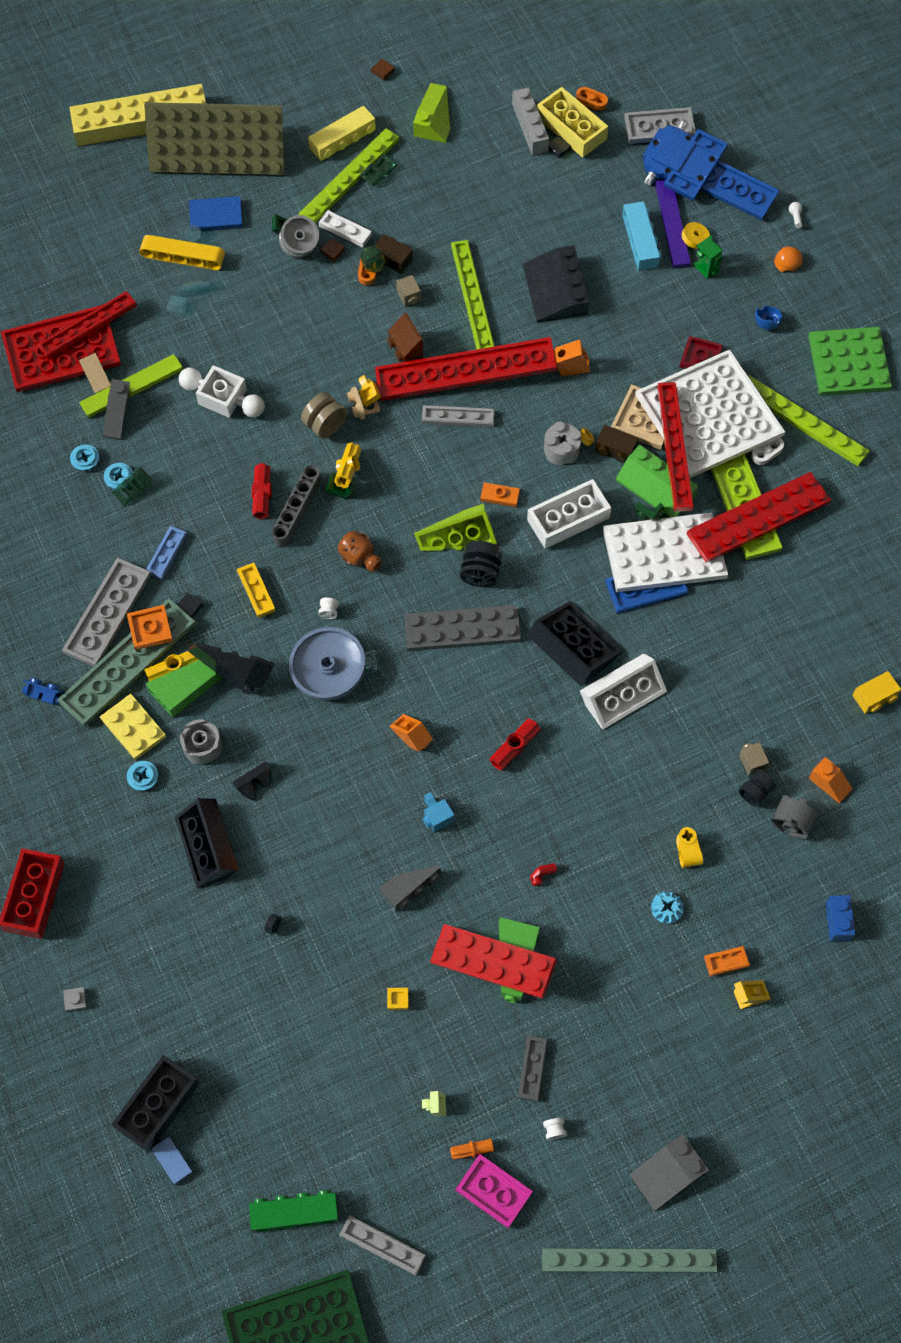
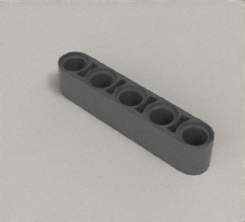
(296, 513)

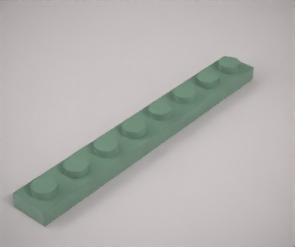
(630, 1260)

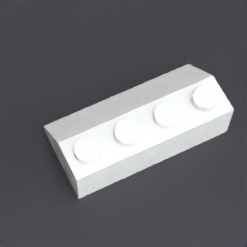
(623, 690)

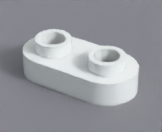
(767, 451)

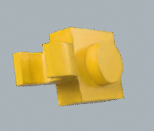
(369, 391)

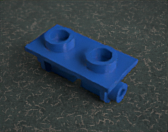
(35, 688)

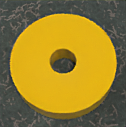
(694, 234)

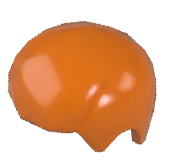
(788, 259)

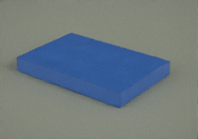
(216, 213)

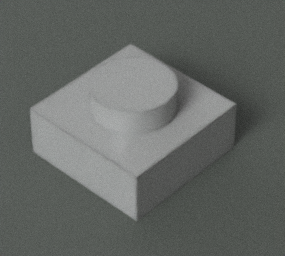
(75, 999)

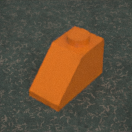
(412, 732)
(830, 780)

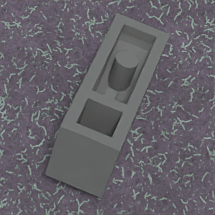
(116, 408)

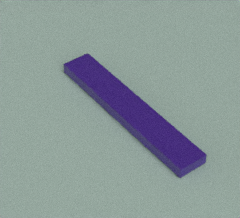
(672, 226)

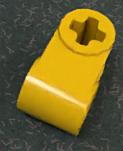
(689, 851)

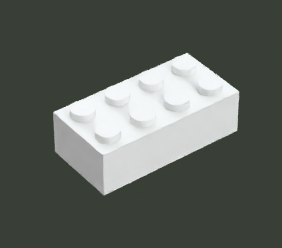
(569, 513)

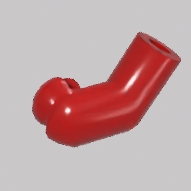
(542, 870)

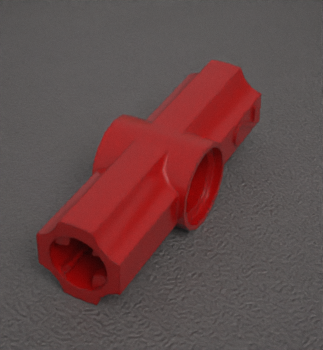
(261, 491)
(506, 752)

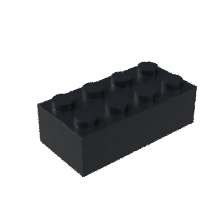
(155, 1104)

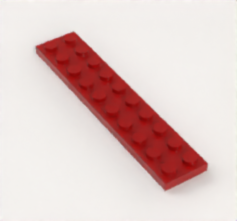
(465, 368)

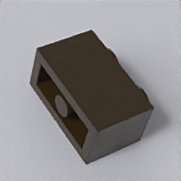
(396, 254)
(615, 443)

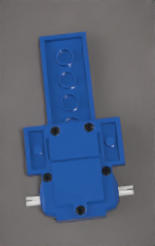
(694, 165)

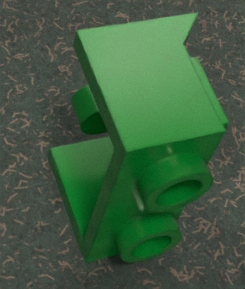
(710, 258)

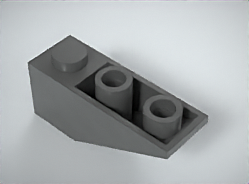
(407, 885)

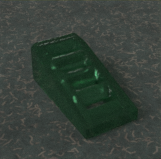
(136, 490)

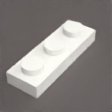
(345, 228)

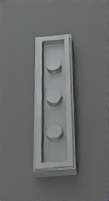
(458, 416)
(382, 1245)

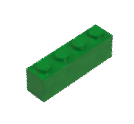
(293, 1212)

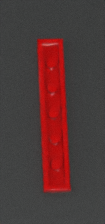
(87, 325)

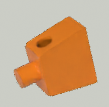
(572, 358)

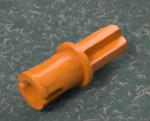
(471, 1149)

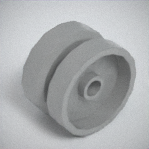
(301, 246)

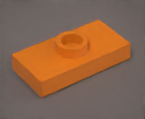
(500, 494)
(726, 961)

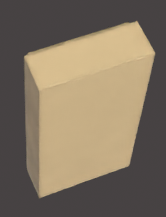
(95, 373)

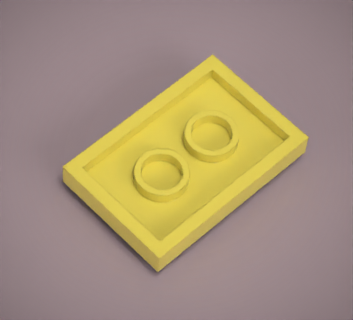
(133, 727)

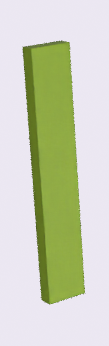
(138, 382)

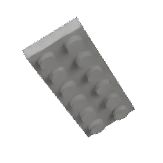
(106, 612)

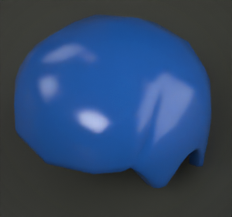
(768, 317)

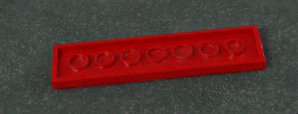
(758, 517)

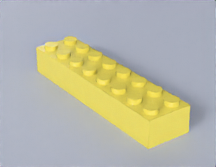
(125, 115)

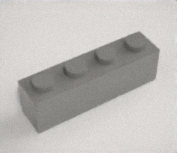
(530, 121)

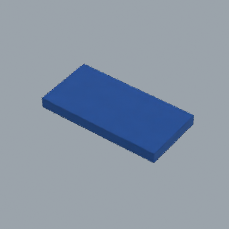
(636, 599)

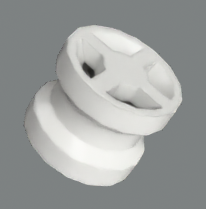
(328, 608)
(555, 1128)

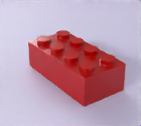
(31, 893)

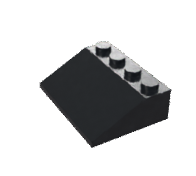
(556, 285)
(574, 642)

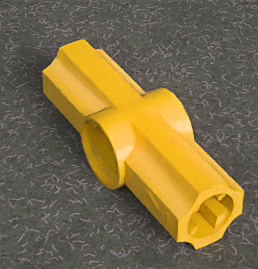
(347, 465)
(164, 667)

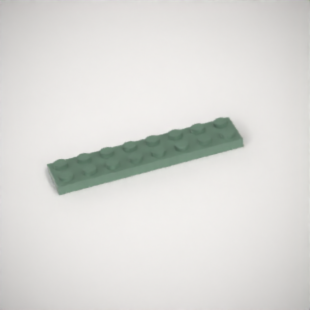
(119, 670)

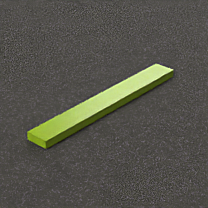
(472, 294)

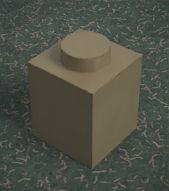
(408, 290)
(753, 758)

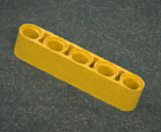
(182, 252)

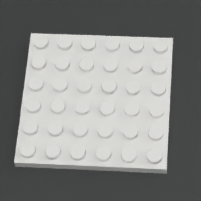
(717, 410)

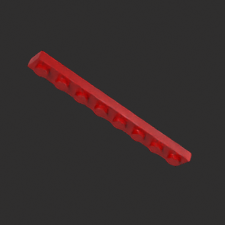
(675, 447)

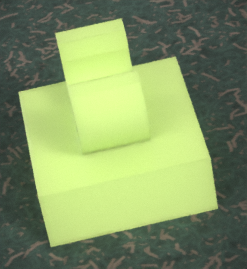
(435, 1104)

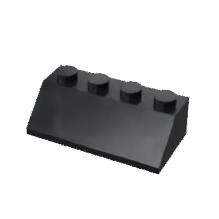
(206, 842)

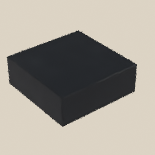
(559, 147)
(190, 604)

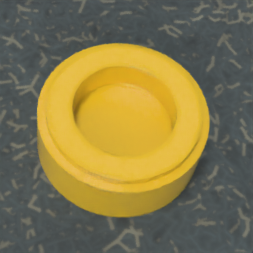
(586, 437)

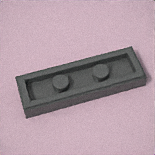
(532, 1068)

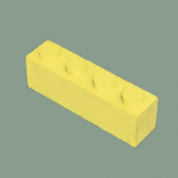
(342, 133)

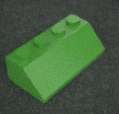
(649, 479)

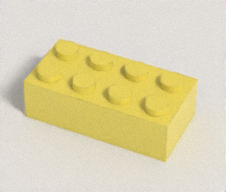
(572, 121)

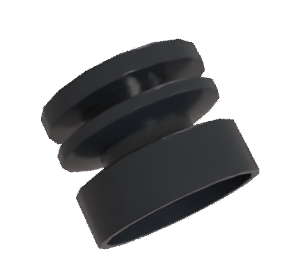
(481, 564)

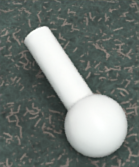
(795, 209)

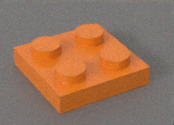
(149, 627)

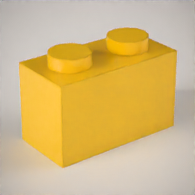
(877, 692)

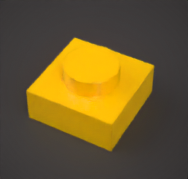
(397, 998)

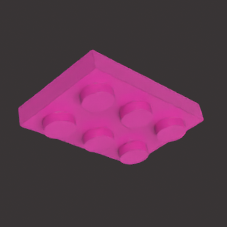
(493, 1191)

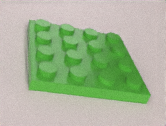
(849, 361)

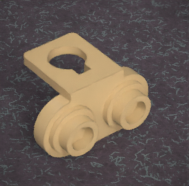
(358, 410)

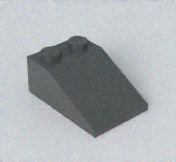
(669, 1172)

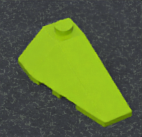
(433, 115)
(457, 530)

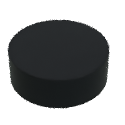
(272, 924)

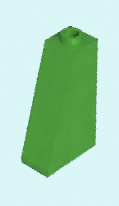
(182, 686)
(519, 935)

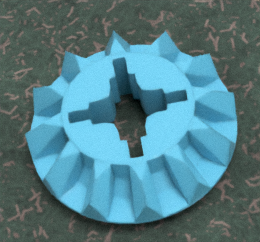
(77, 458)
(114, 470)
(140, 768)
(667, 916)

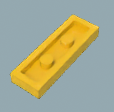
(256, 590)

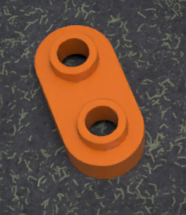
(592, 98)
(363, 273)

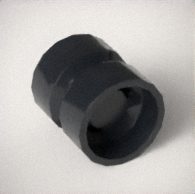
(757, 787)

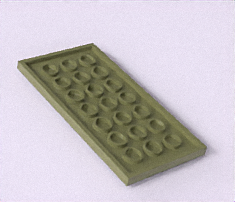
(215, 138)

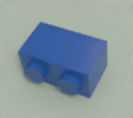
(840, 918)

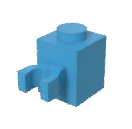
(437, 814)

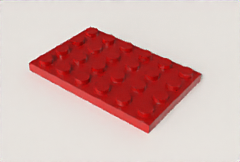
(32, 368)

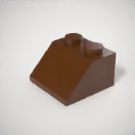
(405, 340)

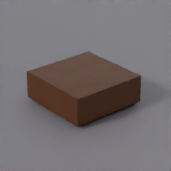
(382, 69)
(332, 249)

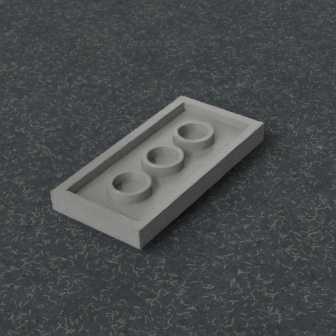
(643, 125)

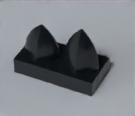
(245, 783)

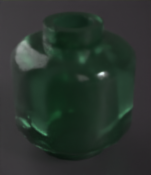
(372, 259)

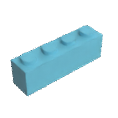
(641, 236)

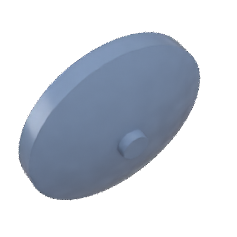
(327, 663)

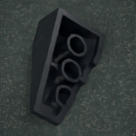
(239, 671)

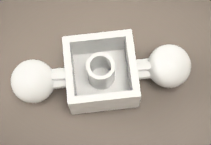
(221, 391)

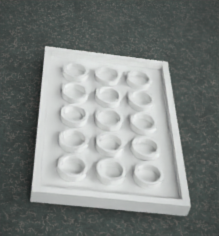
(658, 554)

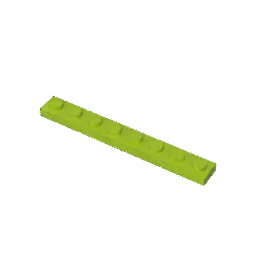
(349, 176)
(811, 425)

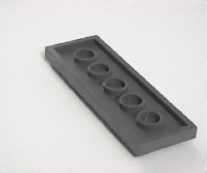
(462, 628)

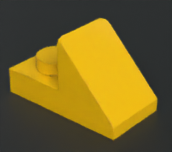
(751, 993)

